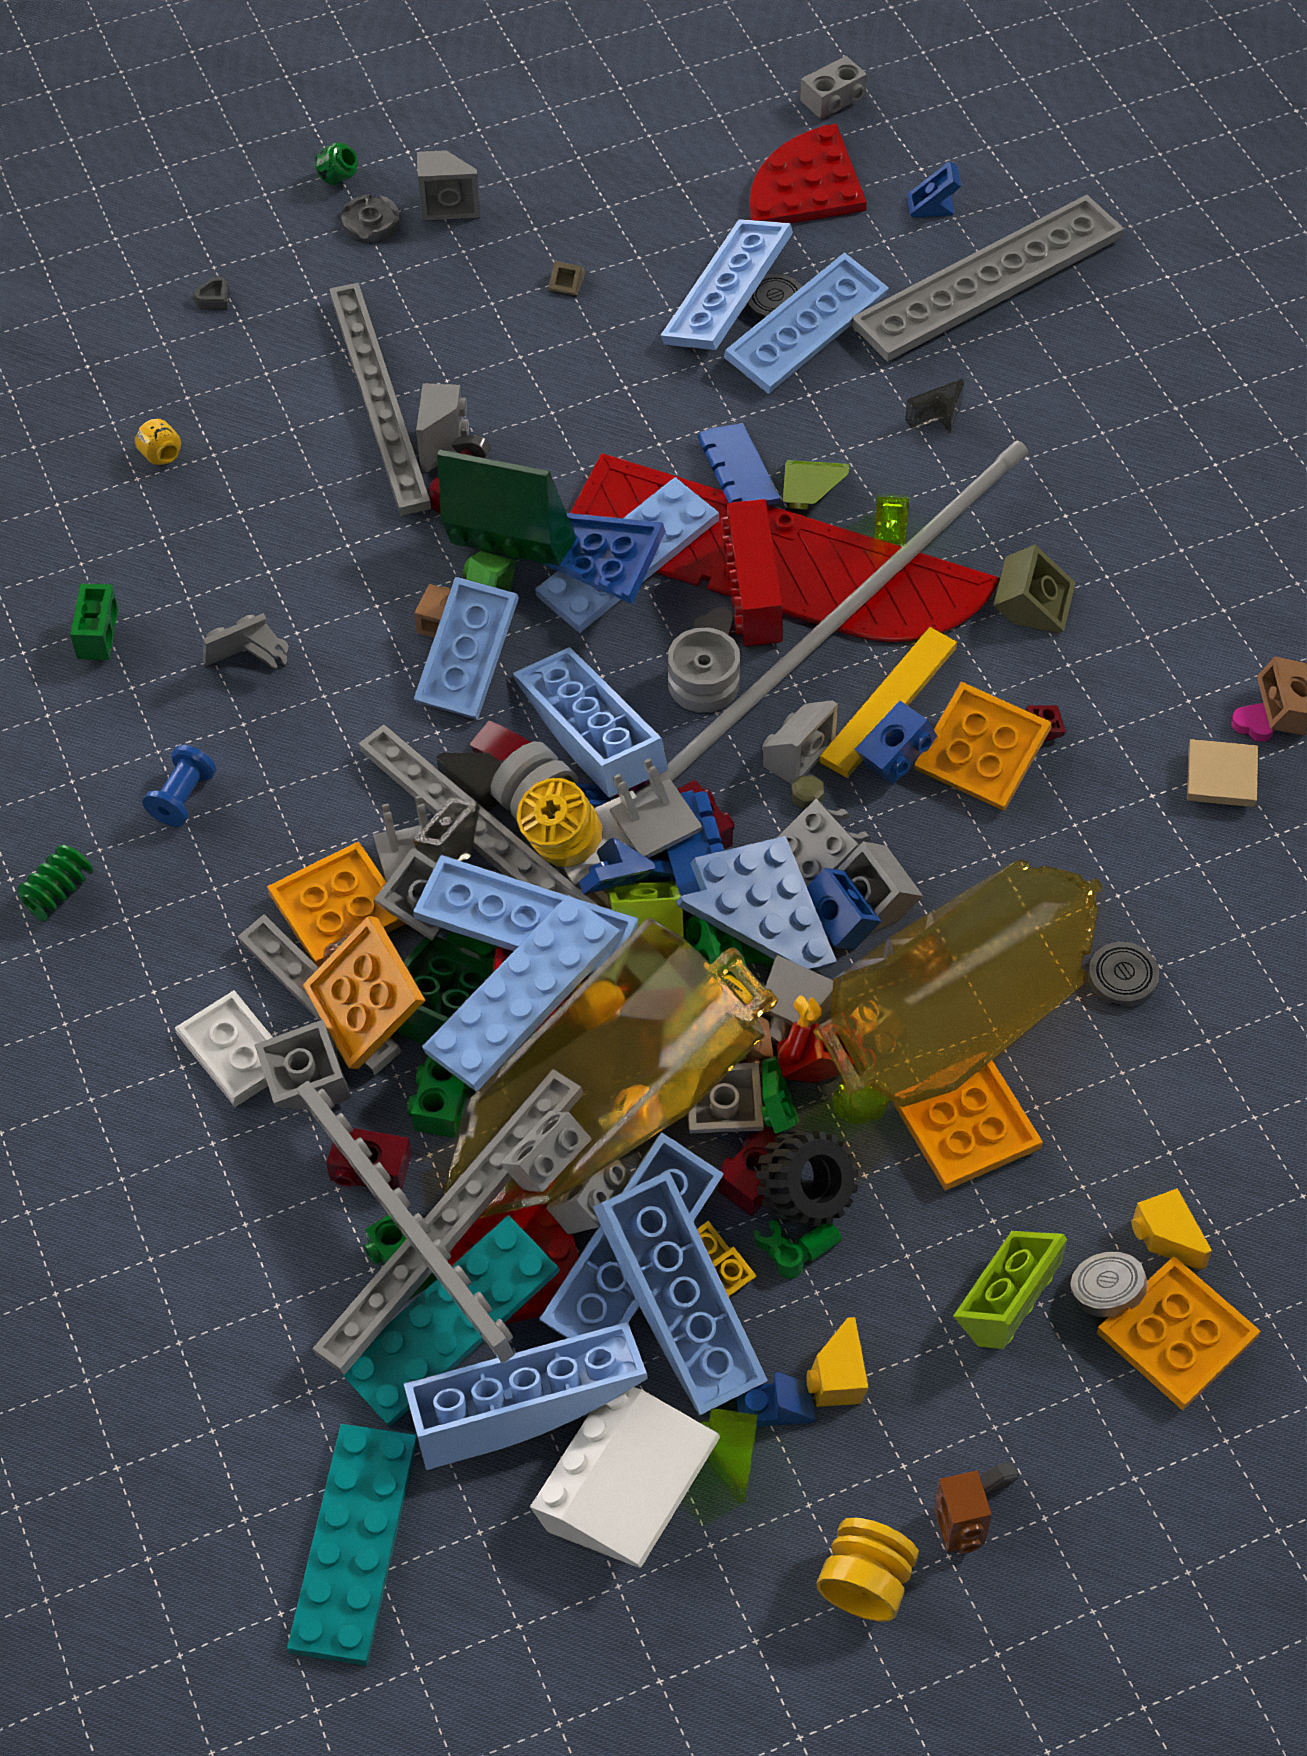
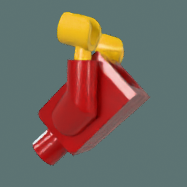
(801, 1053)

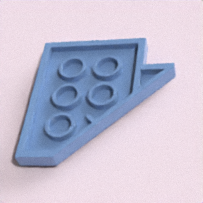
(761, 901)

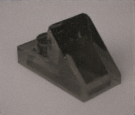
(939, 403)

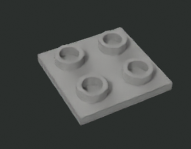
(249, 635)
(656, 817)
(820, 840)
(395, 845)

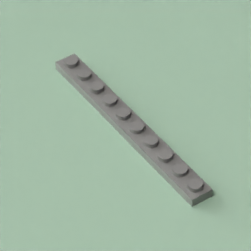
(380, 400)
(491, 837)
(447, 1222)
(413, 1227)

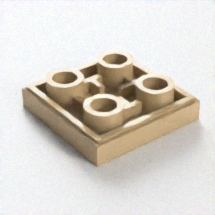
(1222, 773)

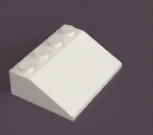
(624, 1476)

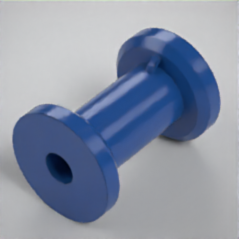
(190, 767)

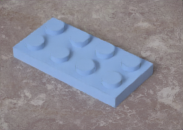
(466, 648)

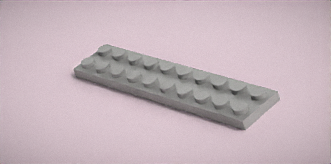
(986, 277)

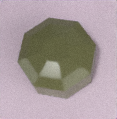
(806, 790)

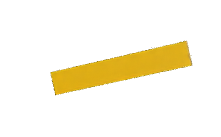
(900, 685)

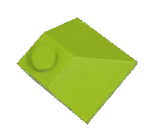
(809, 481)
(651, 901)

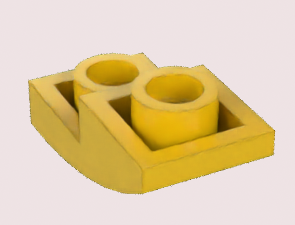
(728, 1262)

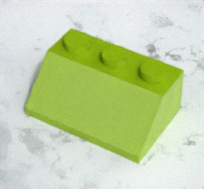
(1010, 1287)

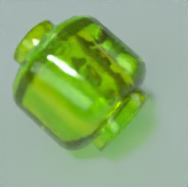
(861, 1106)

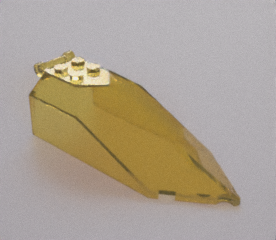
(961, 983)
(640, 1042)

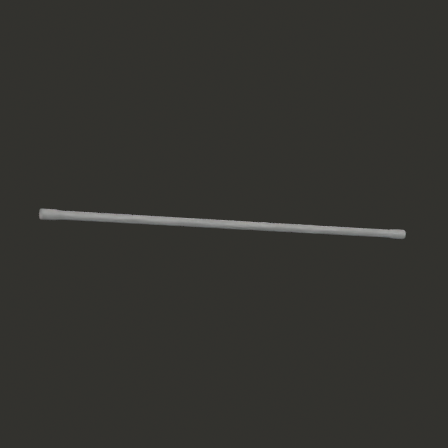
(1004, 463)

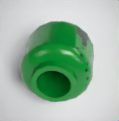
(336, 163)

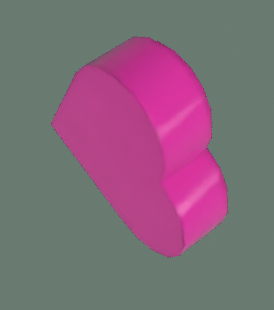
(1252, 721)

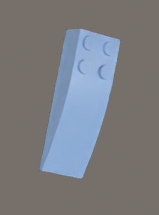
(591, 720)
(596, 1288)
(680, 1292)
(526, 1396)

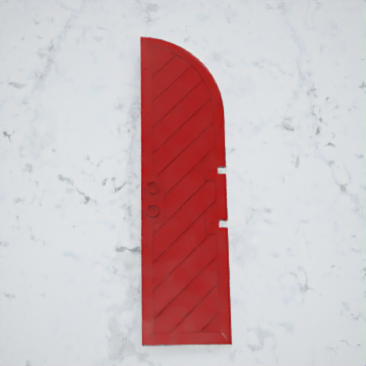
(813, 560)

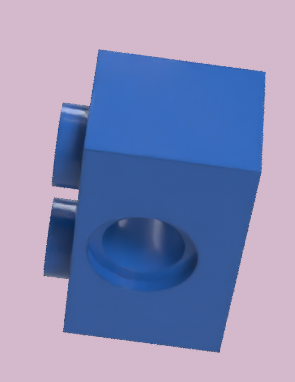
(879, 747)
(855, 918)

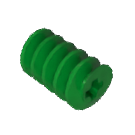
(52, 879)

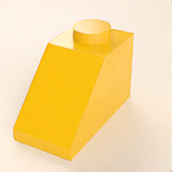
(1171, 1229)
(839, 1369)

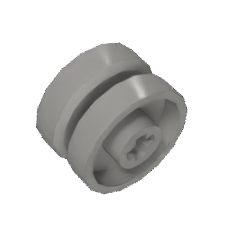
(703, 669)
(524, 769)

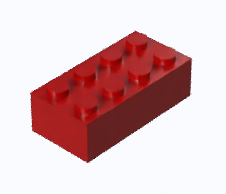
(752, 573)

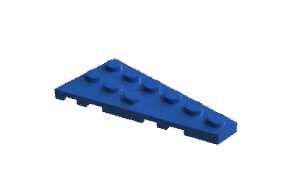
(611, 553)

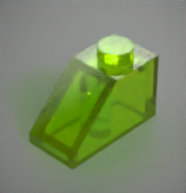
(891, 518)
(734, 1450)

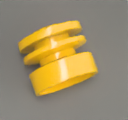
(559, 822)
(867, 1569)

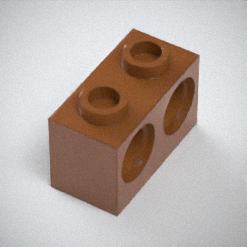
(962, 1512)

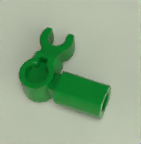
(790, 1256)

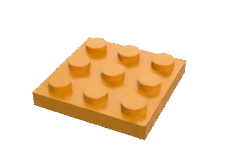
(983, 746)
(331, 899)
(363, 992)
(971, 1128)
(1179, 1333)

